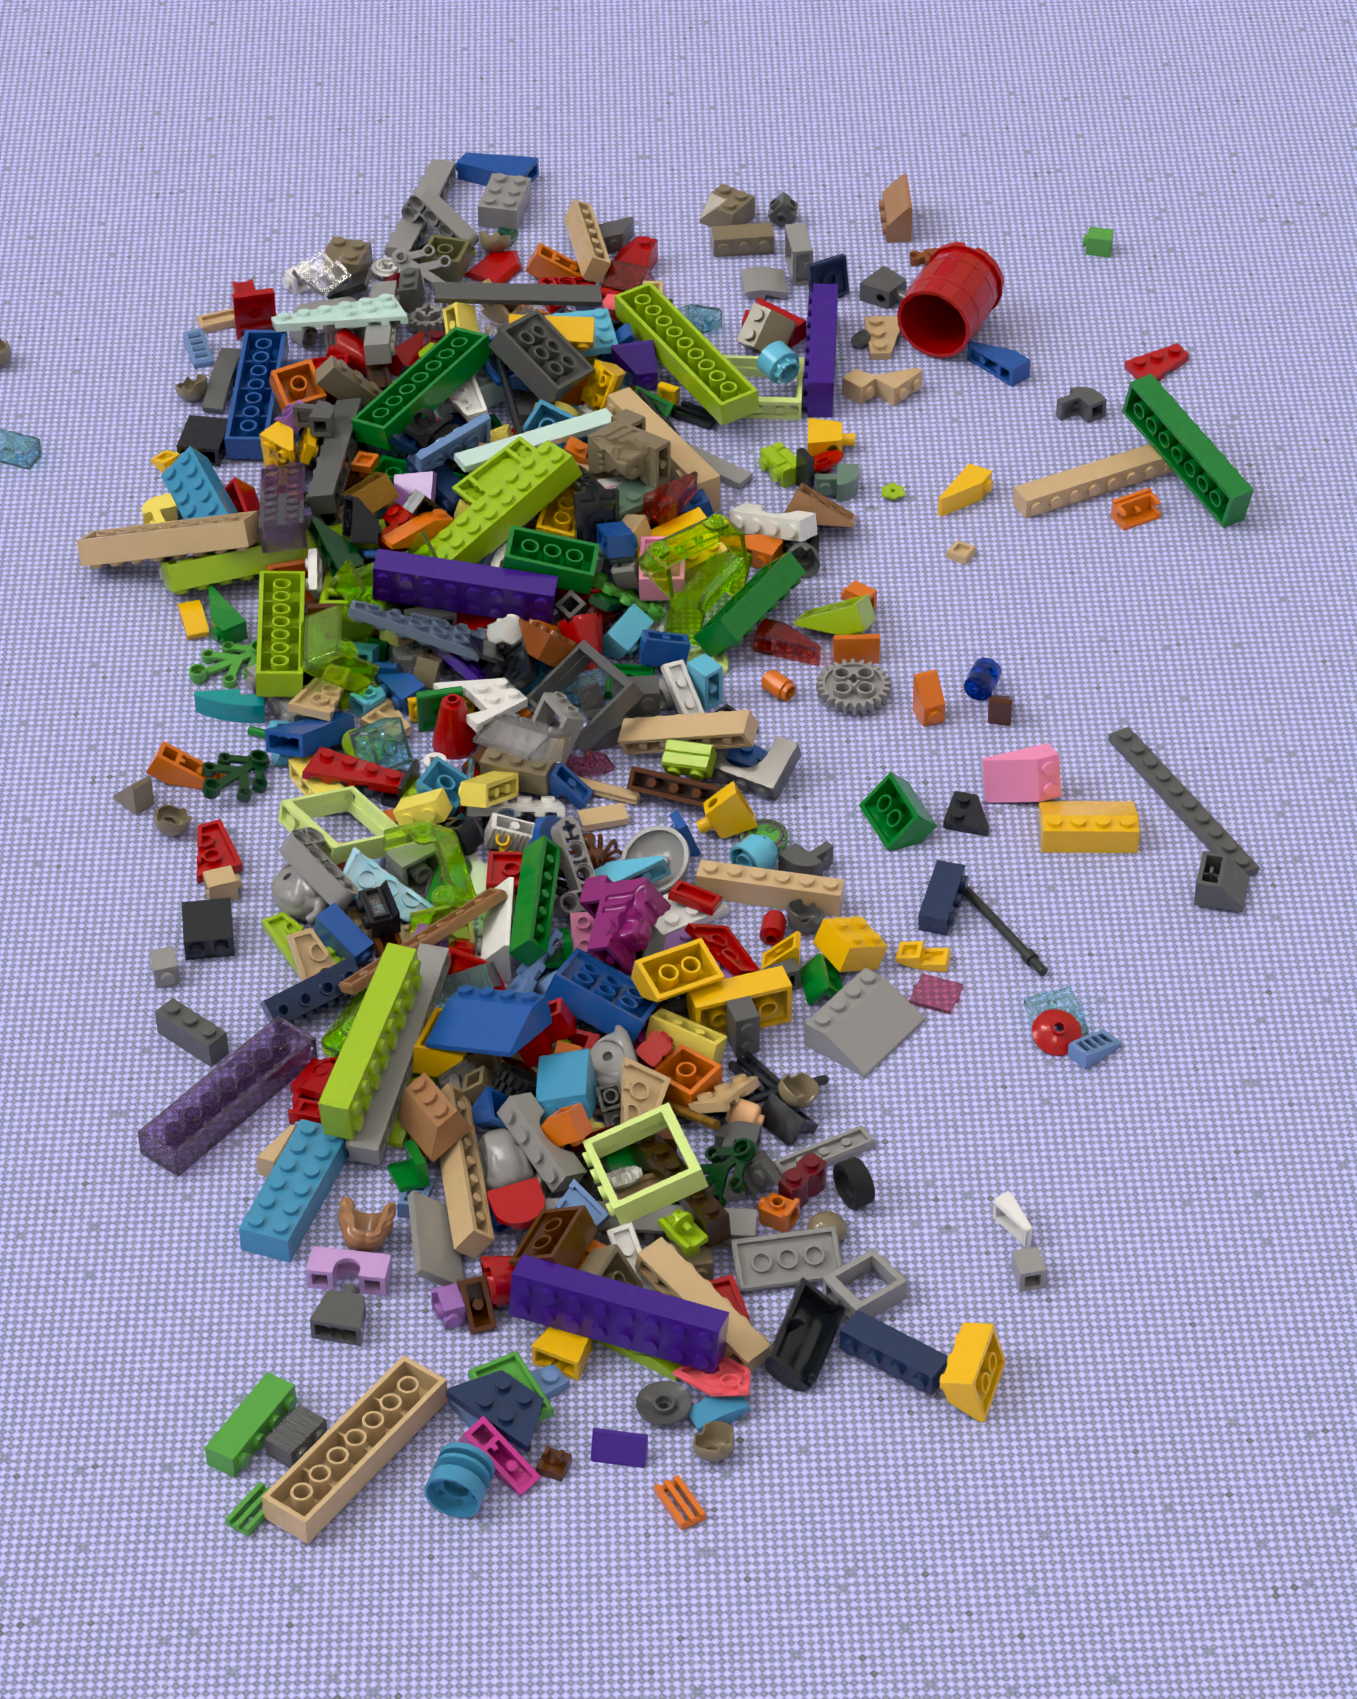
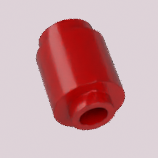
(773, 927)

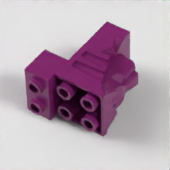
(622, 918)

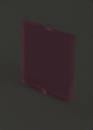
(936, 993)

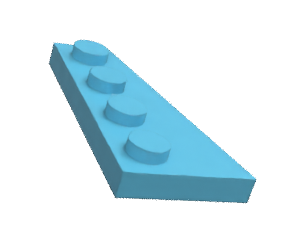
(368, 874)

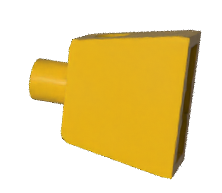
(827, 436)
(727, 813)
(564, 1350)

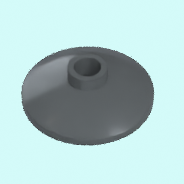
(663, 1403)

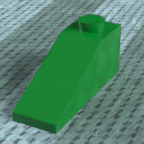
(225, 620)

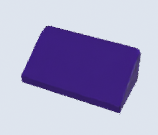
(619, 1447)

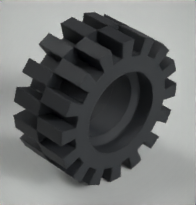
(514, 1080)

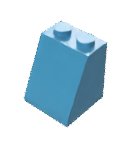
(565, 1081)

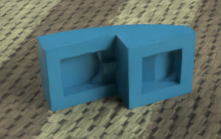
(717, 1409)

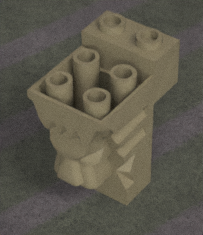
(630, 450)

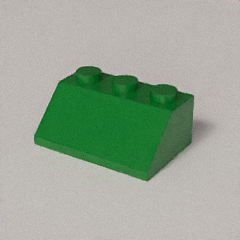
(897, 813)

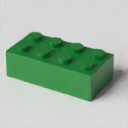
(552, 555)

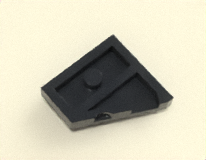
(966, 815)

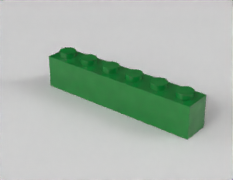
(535, 900)

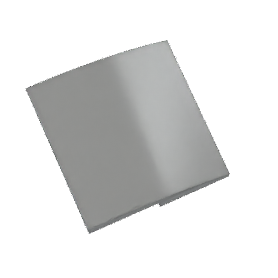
(764, 281)

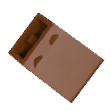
(545, 643)

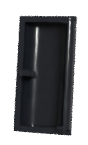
(804, 1337)

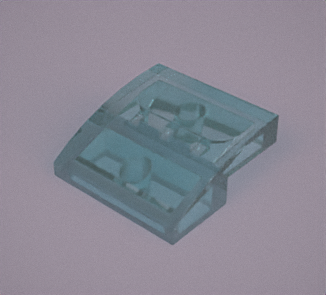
(1060, 999)

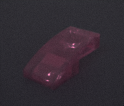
(590, 764)

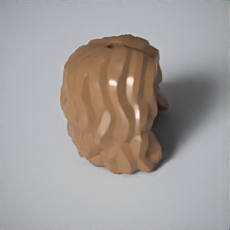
(364, 1230)

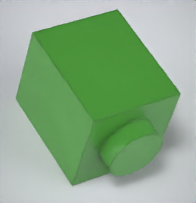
(1098, 241)

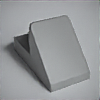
(626, 574)

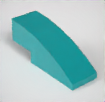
(230, 705)

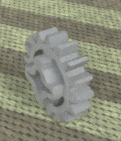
(426, 318)

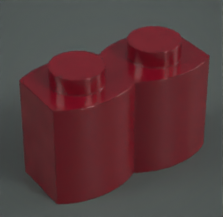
(804, 1180)

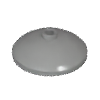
(658, 842)

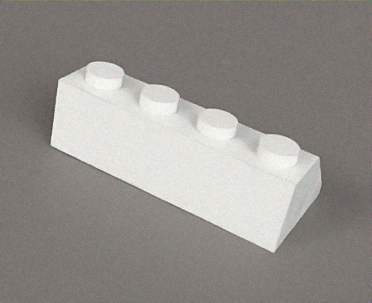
(497, 931)

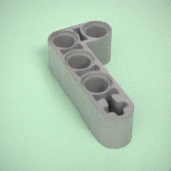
(437, 214)
(308, 336)
(307, 858)
(571, 865)

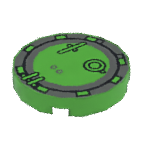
(771, 829)

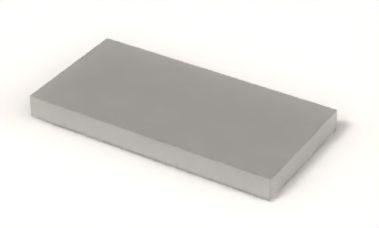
(433, 1241)
(785, 1258)

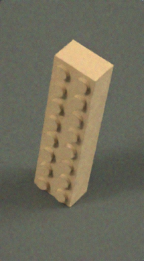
(683, 458)
(169, 539)
(354, 1449)

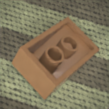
(826, 510)

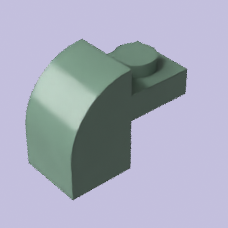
(840, 485)

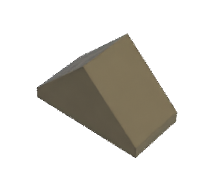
(137, 796)

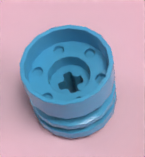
(459, 1480)

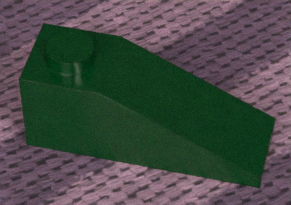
(333, 547)

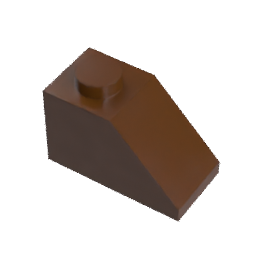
(477, 1303)

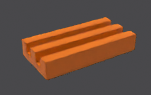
(689, 1498)

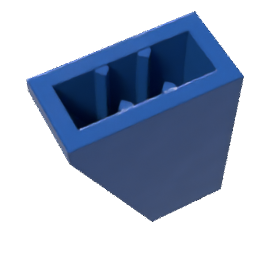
(343, 935)

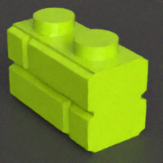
(779, 464)
(689, 759)

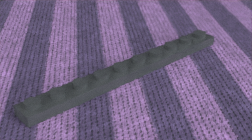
(1179, 798)

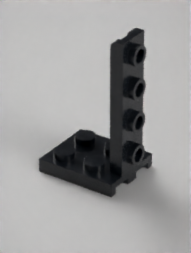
(593, 506)

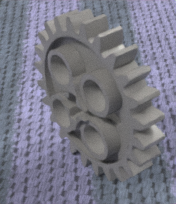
(853, 686)

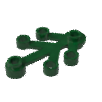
(257, 760)
(739, 1154)

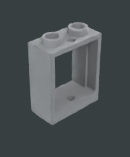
(797, 252)
(558, 704)
(875, 1304)

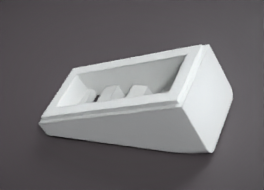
(1011, 1217)

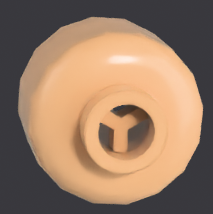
(746, 1112)

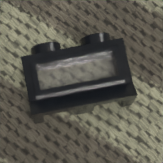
(378, 911)

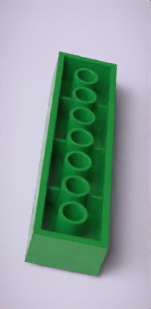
(422, 385)
(1187, 450)

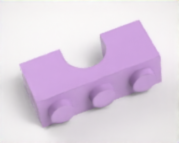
(330, 1264)

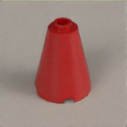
(352, 344)
(587, 628)
(452, 733)
(498, 1276)

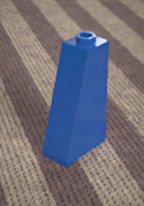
(479, 167)
(308, 735)

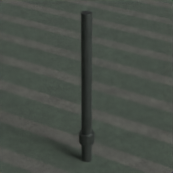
(1027, 955)

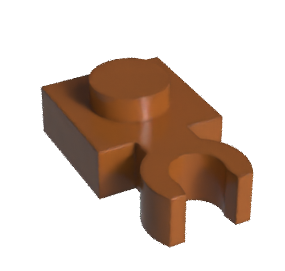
(918, 258)

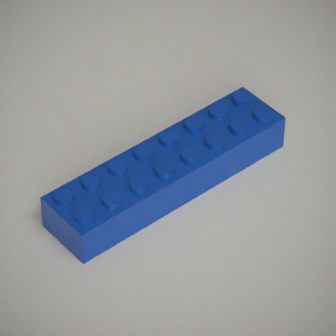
(253, 399)

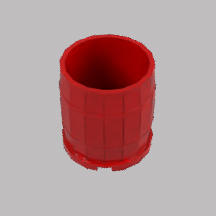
(950, 300)

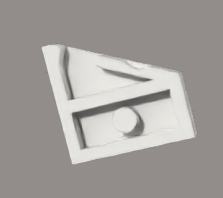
(315, 566)

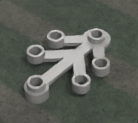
(425, 268)

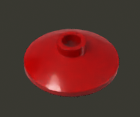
(825, 461)
(1051, 1040)

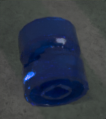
(982, 679)

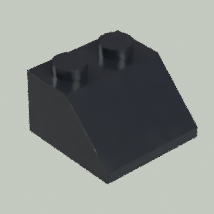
(359, 522)

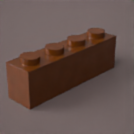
(670, 786)

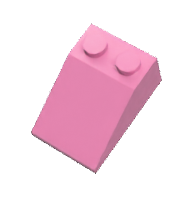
(649, 590)
(1022, 775)

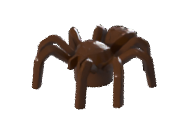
(597, 854)

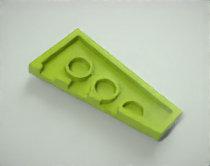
(279, 927)

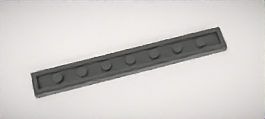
(517, 294)

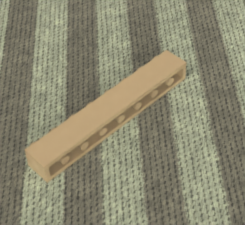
(1089, 481)
(465, 1185)

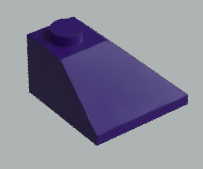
(638, 360)

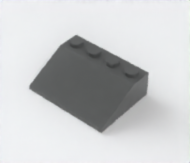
(540, 356)

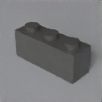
(192, 1032)

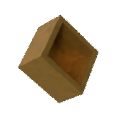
(374, 492)

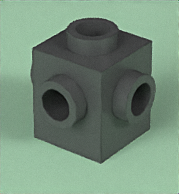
(782, 210)

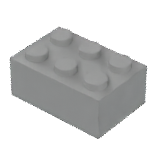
(504, 201)

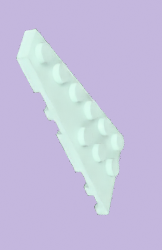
(344, 315)

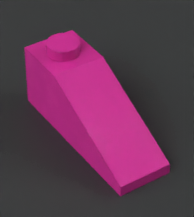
(508, 1463)

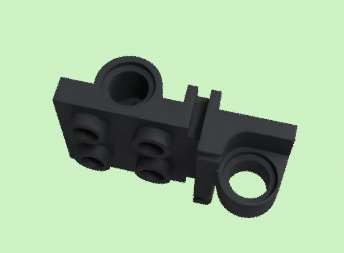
(431, 431)

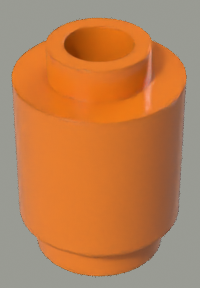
(778, 685)

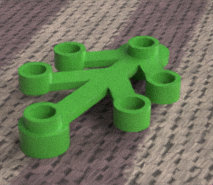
(628, 597)
(198, 672)

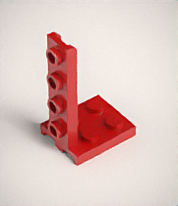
(252, 307)

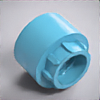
(778, 362)
(754, 852)

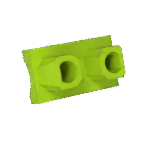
(683, 1231)

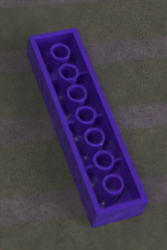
(820, 350)
(463, 586)
(618, 1313)

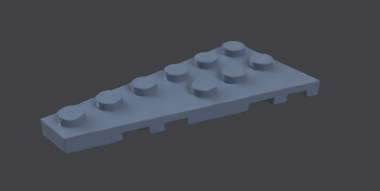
(422, 628)

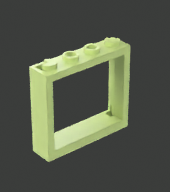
(771, 406)
(298, 811)
(659, 1194)

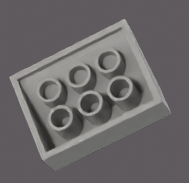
(862, 1023)

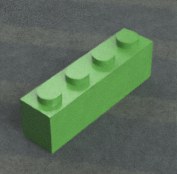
(250, 1424)

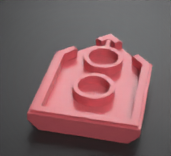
(728, 1381)

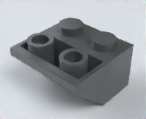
(1220, 883)

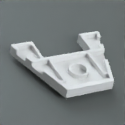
(491, 696)

